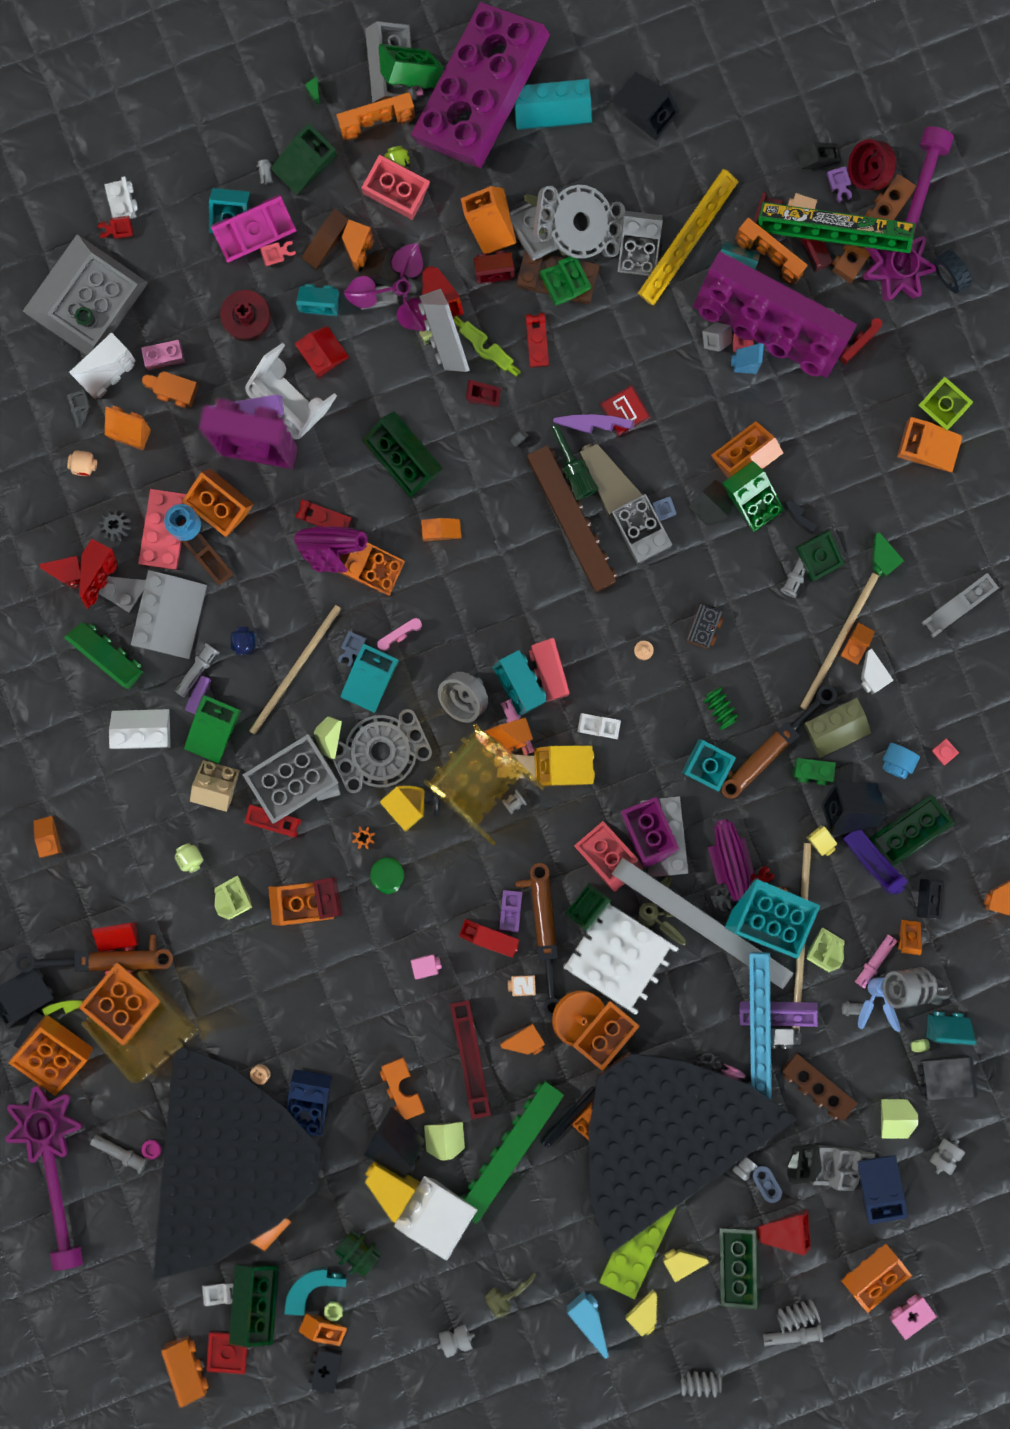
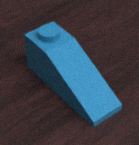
(748, 359)

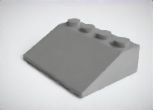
(168, 615)
(290, 778)

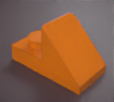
(857, 643)
(910, 937)

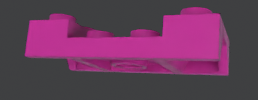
(253, 228)

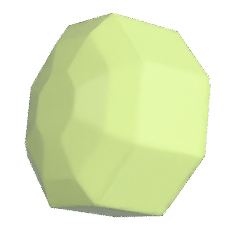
(920, 1045)
(333, 1311)

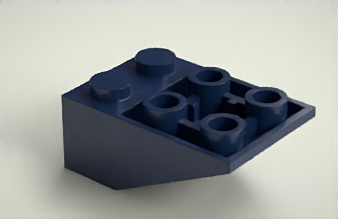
(309, 1100)
(882, 1189)

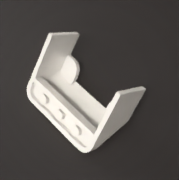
(298, 412)

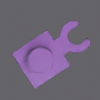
(839, 181)

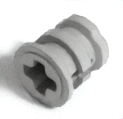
(514, 802)

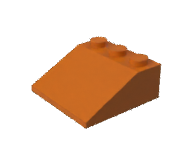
(120, 1004)
(51, 1055)

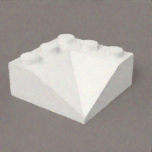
(103, 366)

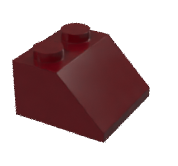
(493, 267)

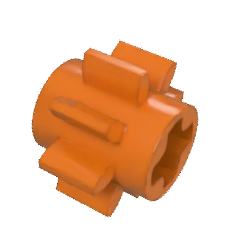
(358, 835)

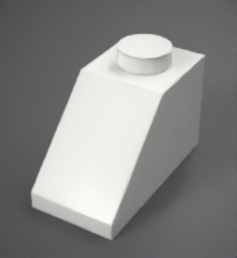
(874, 673)

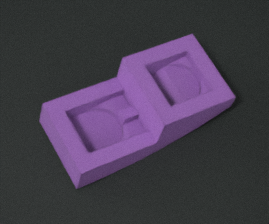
(510, 911)

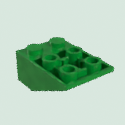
(753, 495)
(212, 729)

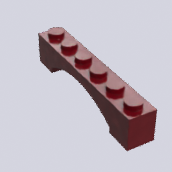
(470, 1059)

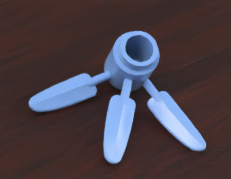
(875, 988)

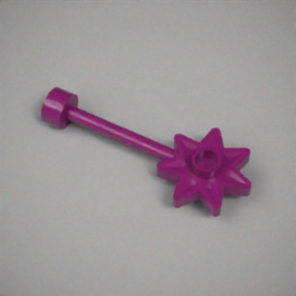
(900, 269)
(43, 1129)

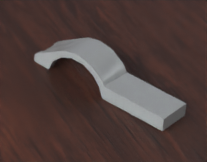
(960, 604)

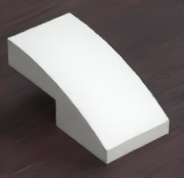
(599, 726)
(218, 1293)

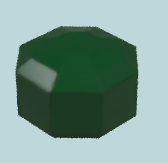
(84, 316)

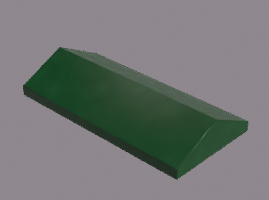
(912, 830)
(739, 1268)

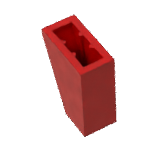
(489, 938)

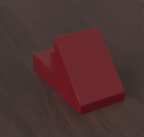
(482, 394)

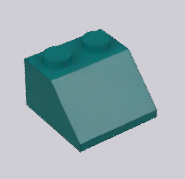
(226, 204)
(318, 300)
(708, 765)

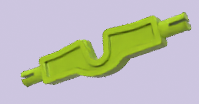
(493, 353)

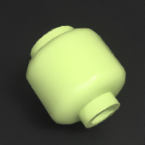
(188, 858)

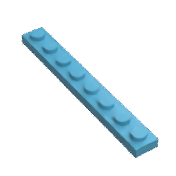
(760, 1022)

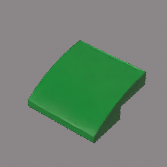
(565, 280)

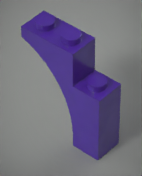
(874, 862)

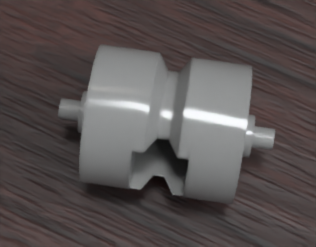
(947, 1156)
(452, 1342)

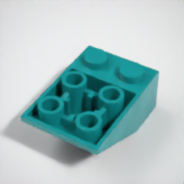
(369, 678)

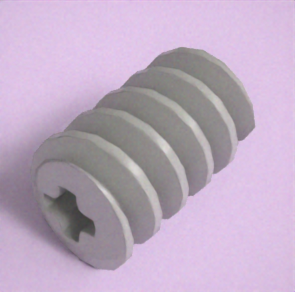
(797, 1315)
(701, 1383)

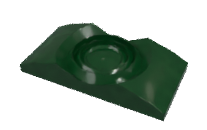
(588, 907)

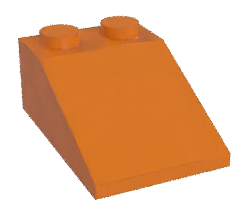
(293, 904)

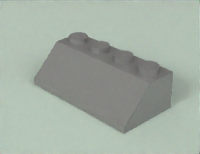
(386, 34)
(443, 331)
(677, 862)

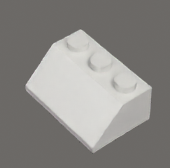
(139, 729)

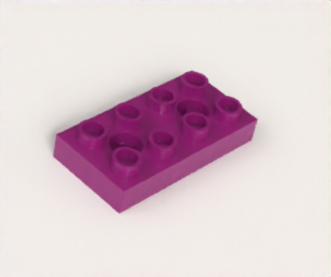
(480, 84)
(773, 315)
(249, 437)

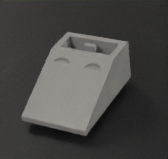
(640, 243)
(641, 529)

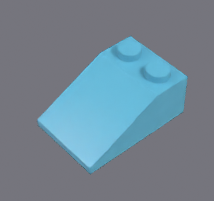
(585, 1314)

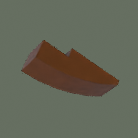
(325, 239)
(208, 559)

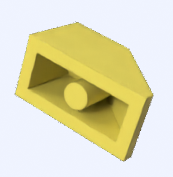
(822, 841)
(682, 1263)
(643, 1315)

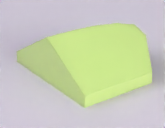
(327, 736)
(231, 898)
(827, 950)
(897, 1118)
(444, 1140)

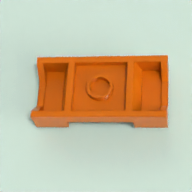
(398, 106)
(752, 234)

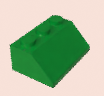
(409, 66)

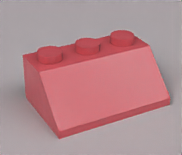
(395, 187)
(549, 669)

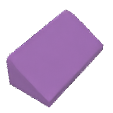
(200, 688)

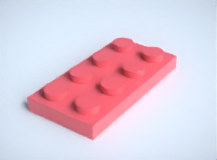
(158, 545)

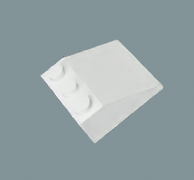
(435, 1217)

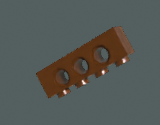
(844, 1104)

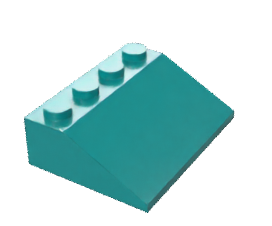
(773, 918)

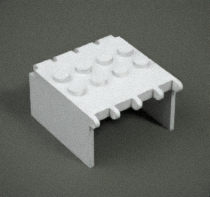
(619, 957)

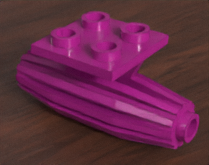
(324, 544)
(731, 859)

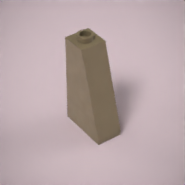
(613, 485)

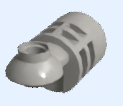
(914, 988)

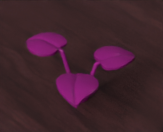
(410, 263)

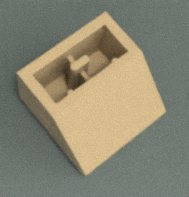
(214, 785)

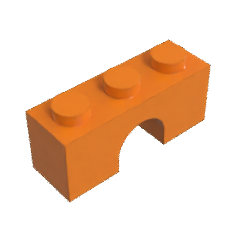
(393, 1073)

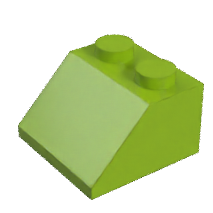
(946, 403)

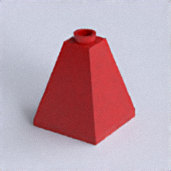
(434, 280)
(787, 1232)

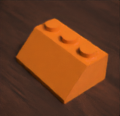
(750, 445)
(217, 502)
(606, 1035)
(876, 1278)
(184, 1370)

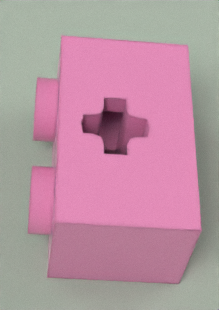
(163, 355)
(426, 966)
(922, 1316)

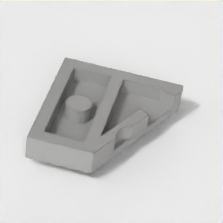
(123, 591)

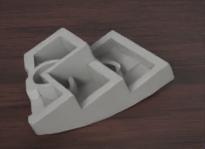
(840, 1167)

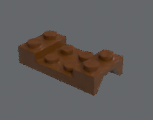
(531, 280)

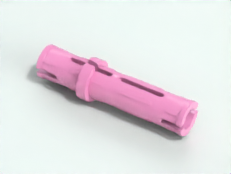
(512, 715)
(877, 959)

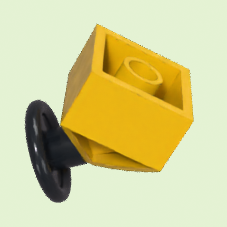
(407, 804)

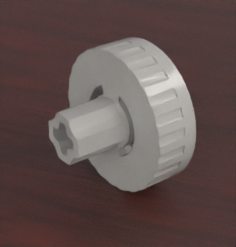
(469, 690)

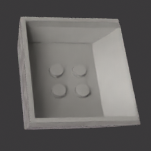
(90, 280)

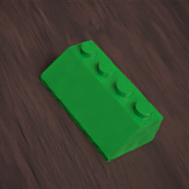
(104, 655)

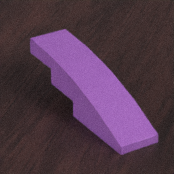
(587, 422)

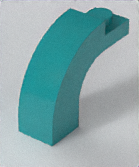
(306, 1283)

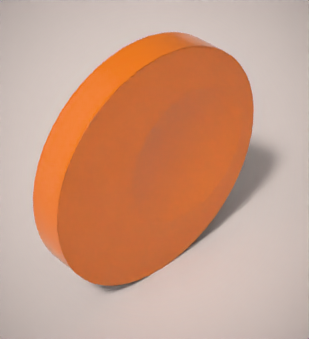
(575, 1014)

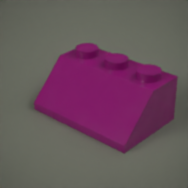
(649, 832)

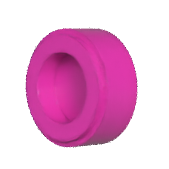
(151, 1149)

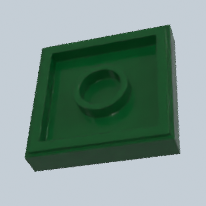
(820, 555)

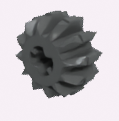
(117, 517)

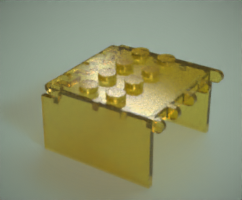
(477, 777)
(156, 1035)

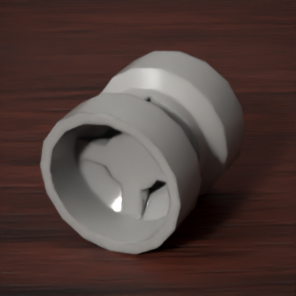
(744, 1168)

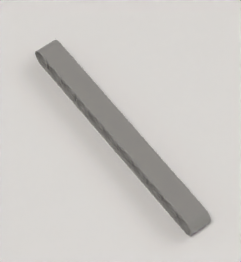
(695, 918)

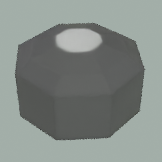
(518, 438)

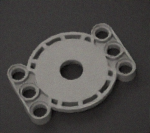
(560, 222)
(400, 750)

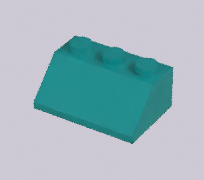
(519, 682)

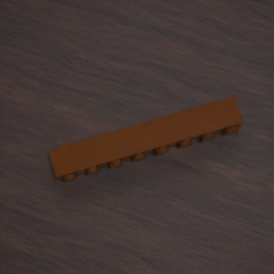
(571, 518)

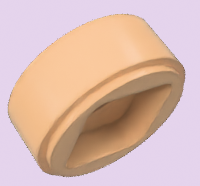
(643, 650)
(260, 1074)

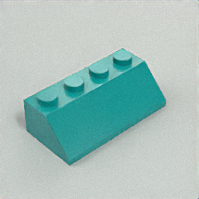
(553, 104)

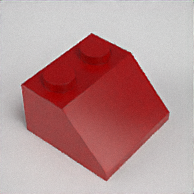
(321, 351)
(65, 570)
(116, 937)

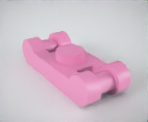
(399, 634)

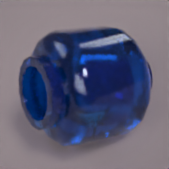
(242, 641)

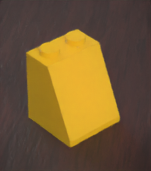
(564, 765)
(390, 1189)

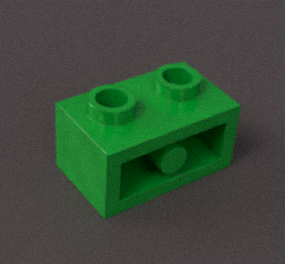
(813, 770)

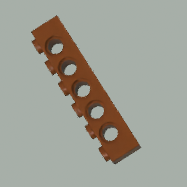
(898, 186)

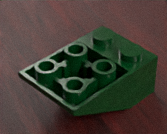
(304, 159)

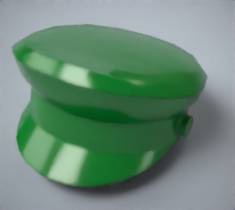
(387, 875)

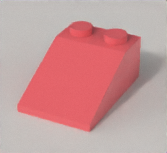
(603, 853)

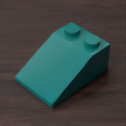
(950, 1028)

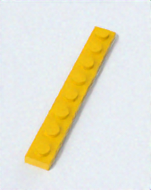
(688, 237)

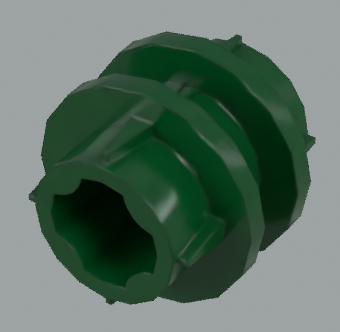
(357, 1253)

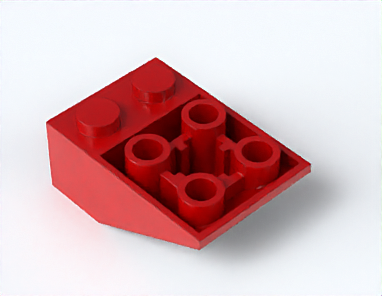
(96, 566)

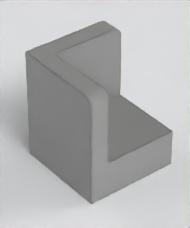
(717, 336)

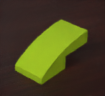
(68, 1006)

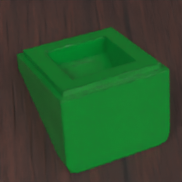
(313, 89)

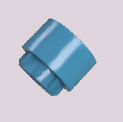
(186, 531)
(899, 761)

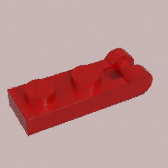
(861, 339)
(537, 341)
(322, 516)
(257, 817)

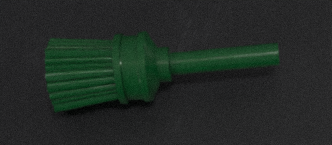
(575, 469)

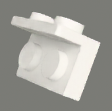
(120, 198)

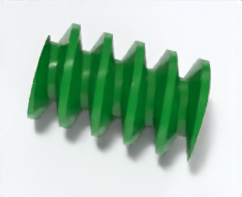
(721, 708)

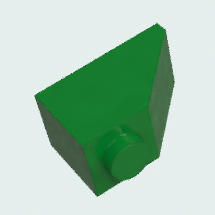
(884, 556)

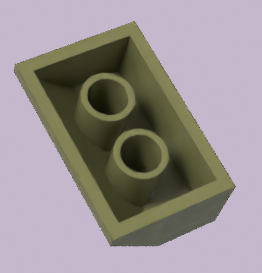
(837, 728)

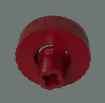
(880, 167)
(232, 310)

